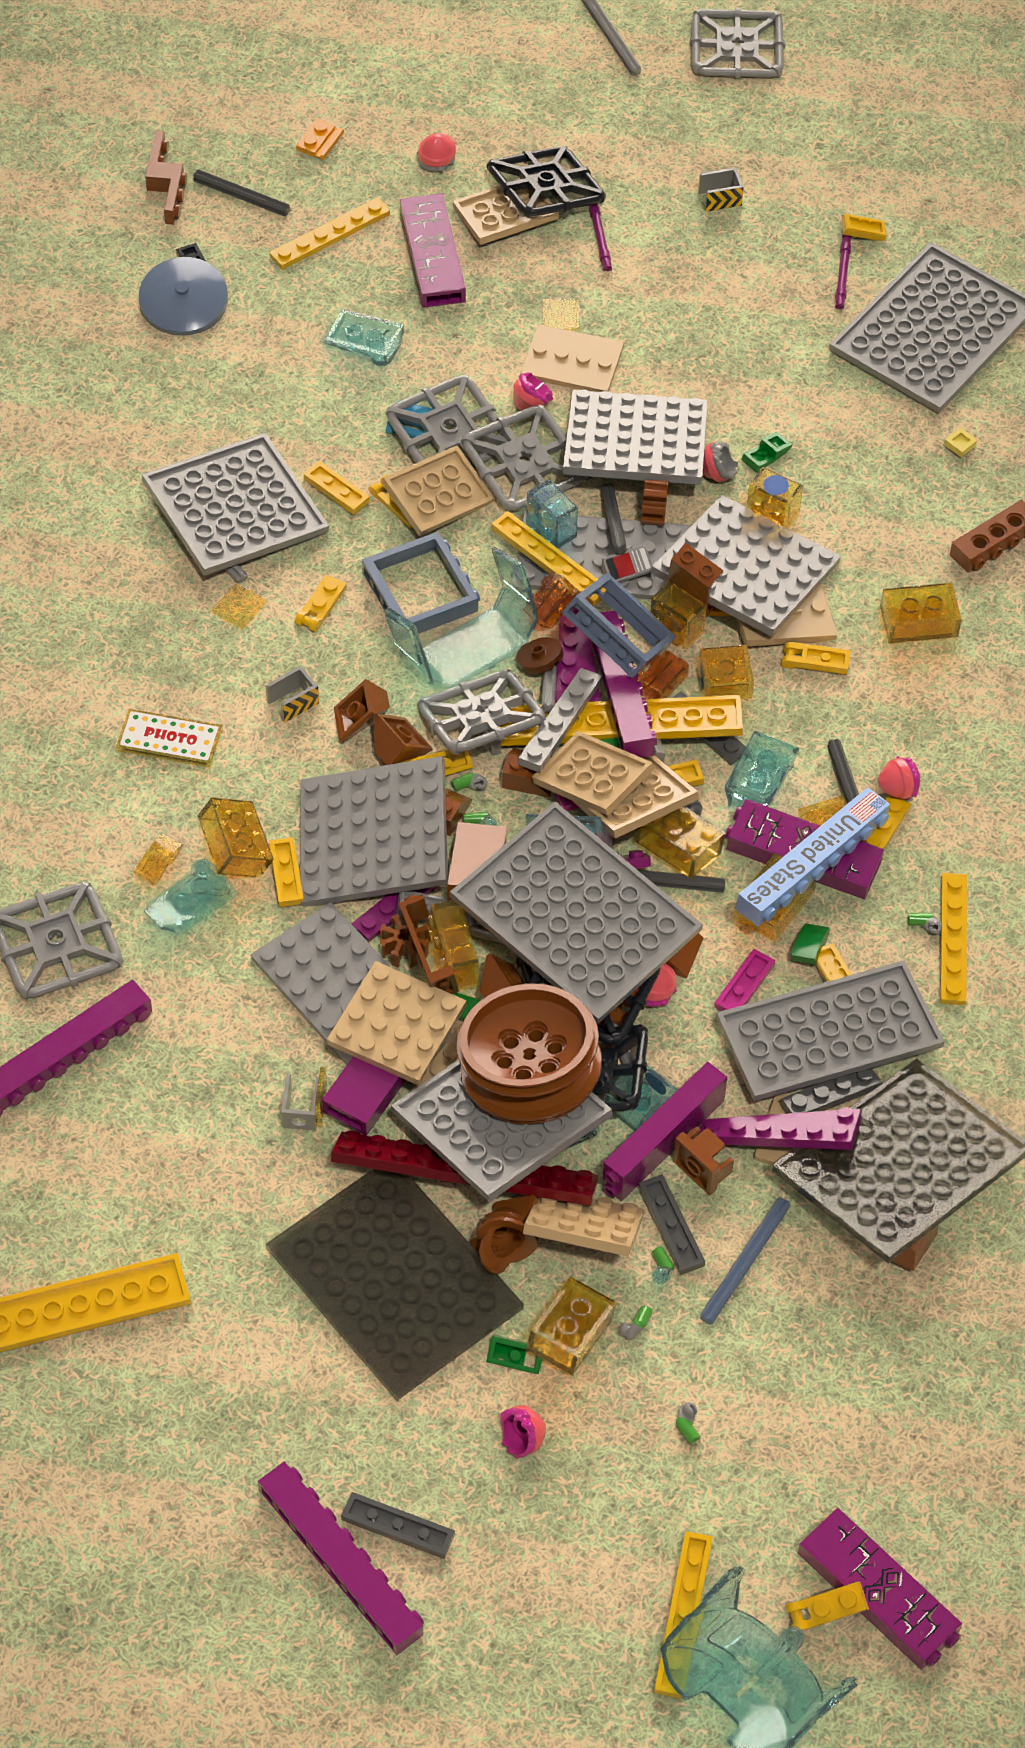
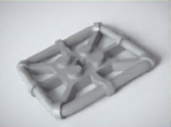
(728, 51)
(435, 421)
(510, 453)
(481, 711)
(70, 946)

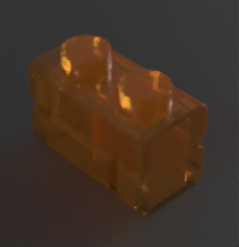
(553, 599)
(663, 676)

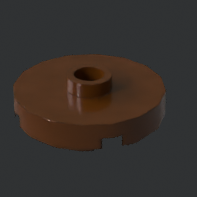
(539, 655)

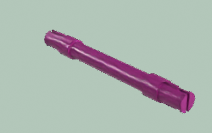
(845, 250)
(604, 253)

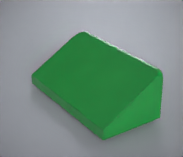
(512, 1353)

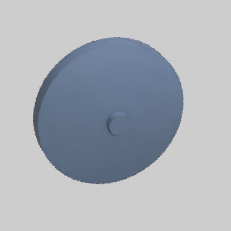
(183, 296)

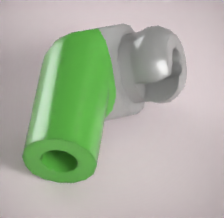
(471, 781)
(927, 921)
(638, 1324)
(685, 1422)

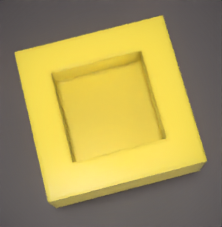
(960, 442)

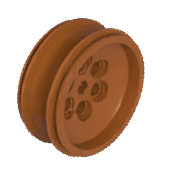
(529, 1053)

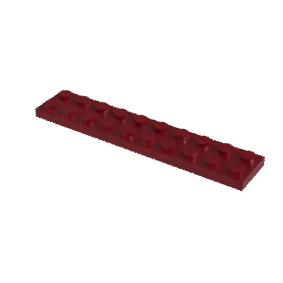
(422, 1161)

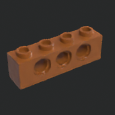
(990, 538)

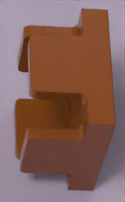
(695, 1158)

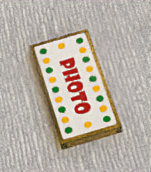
(169, 738)

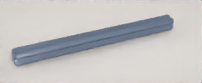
(745, 1261)

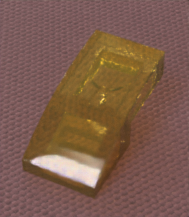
(157, 858)

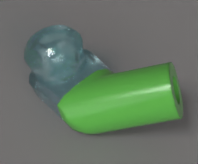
(479, 818)
(664, 1268)

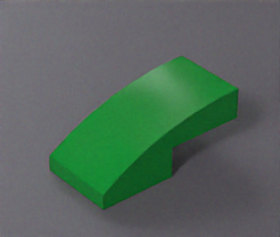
(768, 451)
(809, 943)

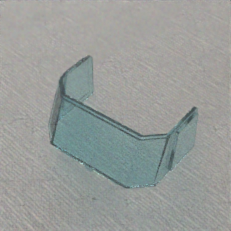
(478, 642)

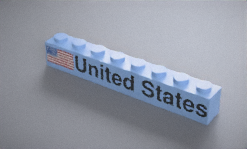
(812, 857)

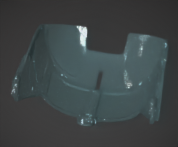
(724, 1648)

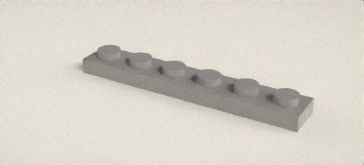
(560, 720)

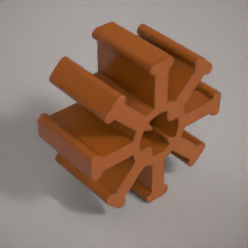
(654, 502)
(399, 943)

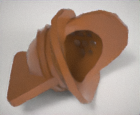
(501, 1234)

